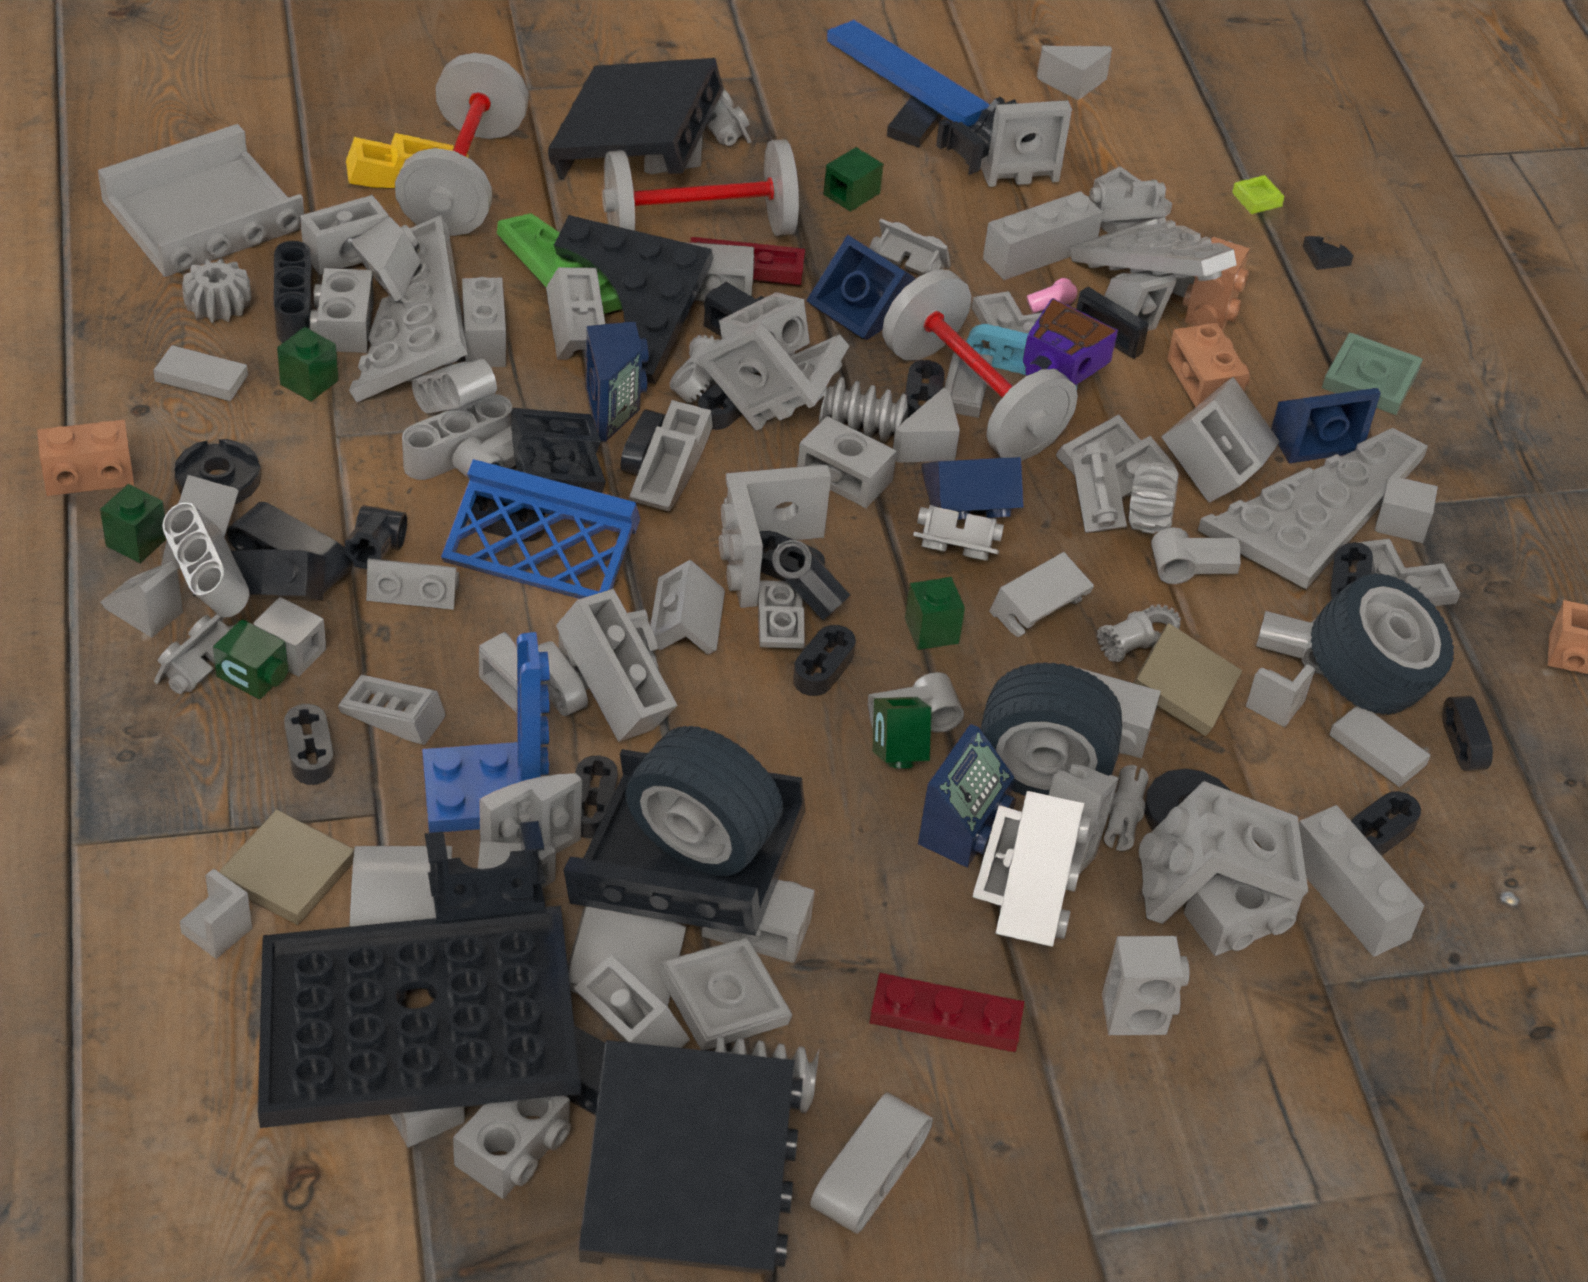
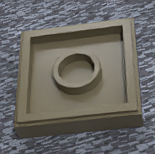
(1190, 678)
(288, 866)

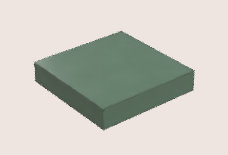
(1370, 365)

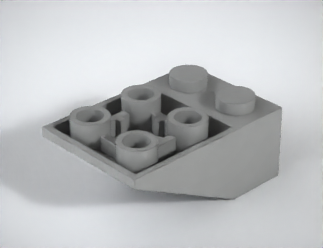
(1222, 441)

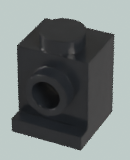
(723, 302)

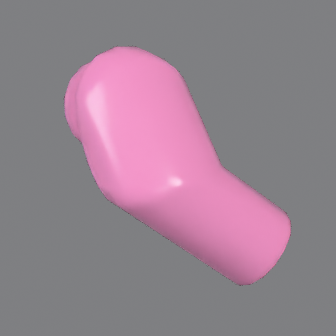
(1062, 290)

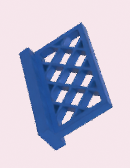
(547, 497)

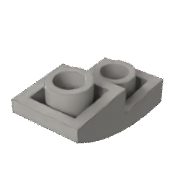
(780, 615)

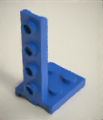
(464, 774)

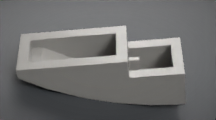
(672, 456)

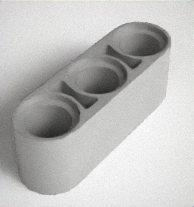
(454, 386)
(432, 442)
(205, 559)
(871, 1162)

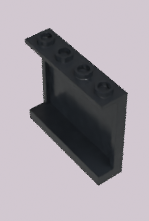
(640, 111)
(635, 877)
(690, 1158)

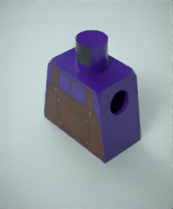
(1068, 342)

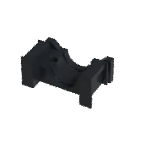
(972, 142)
(476, 892)

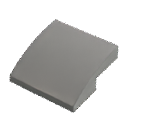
(1127, 450)
(546, 799)
(391, 884)
(632, 939)

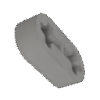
(564, 685)

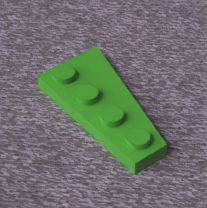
(534, 245)

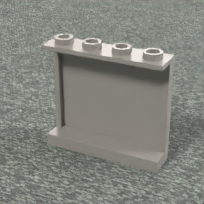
(198, 201)

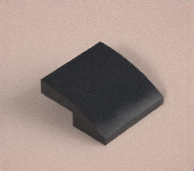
(557, 447)

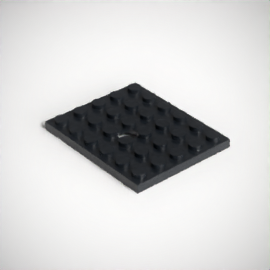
(349, 1050)

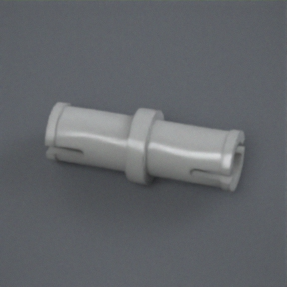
(1126, 808)

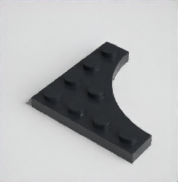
(647, 273)

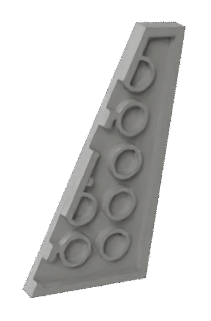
(1159, 248)
(422, 326)
(1313, 513)

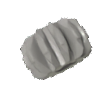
(216, 290)
(1153, 497)

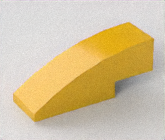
(379, 163)

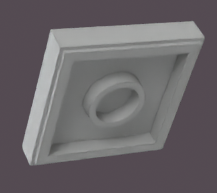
(724, 993)

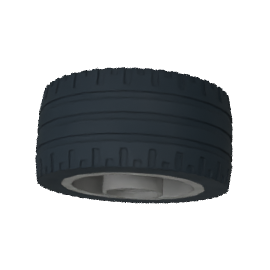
(1382, 644)
(1048, 720)
(704, 800)

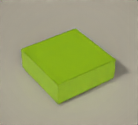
(1258, 194)

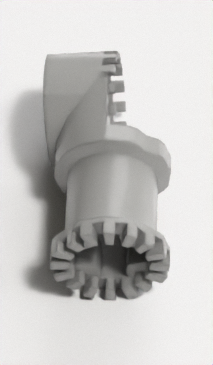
(692, 375)
(1135, 631)

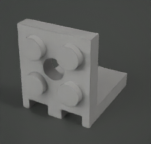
(1023, 160)
(783, 380)
(752, 509)
(1215, 835)

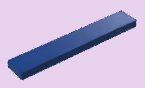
(907, 72)

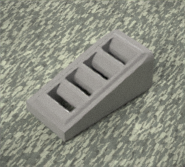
(499, 667)
(415, 724)

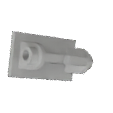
(728, 123)
(1139, 203)
(924, 252)
(1098, 489)
(975, 537)
(411, 583)
(184, 662)

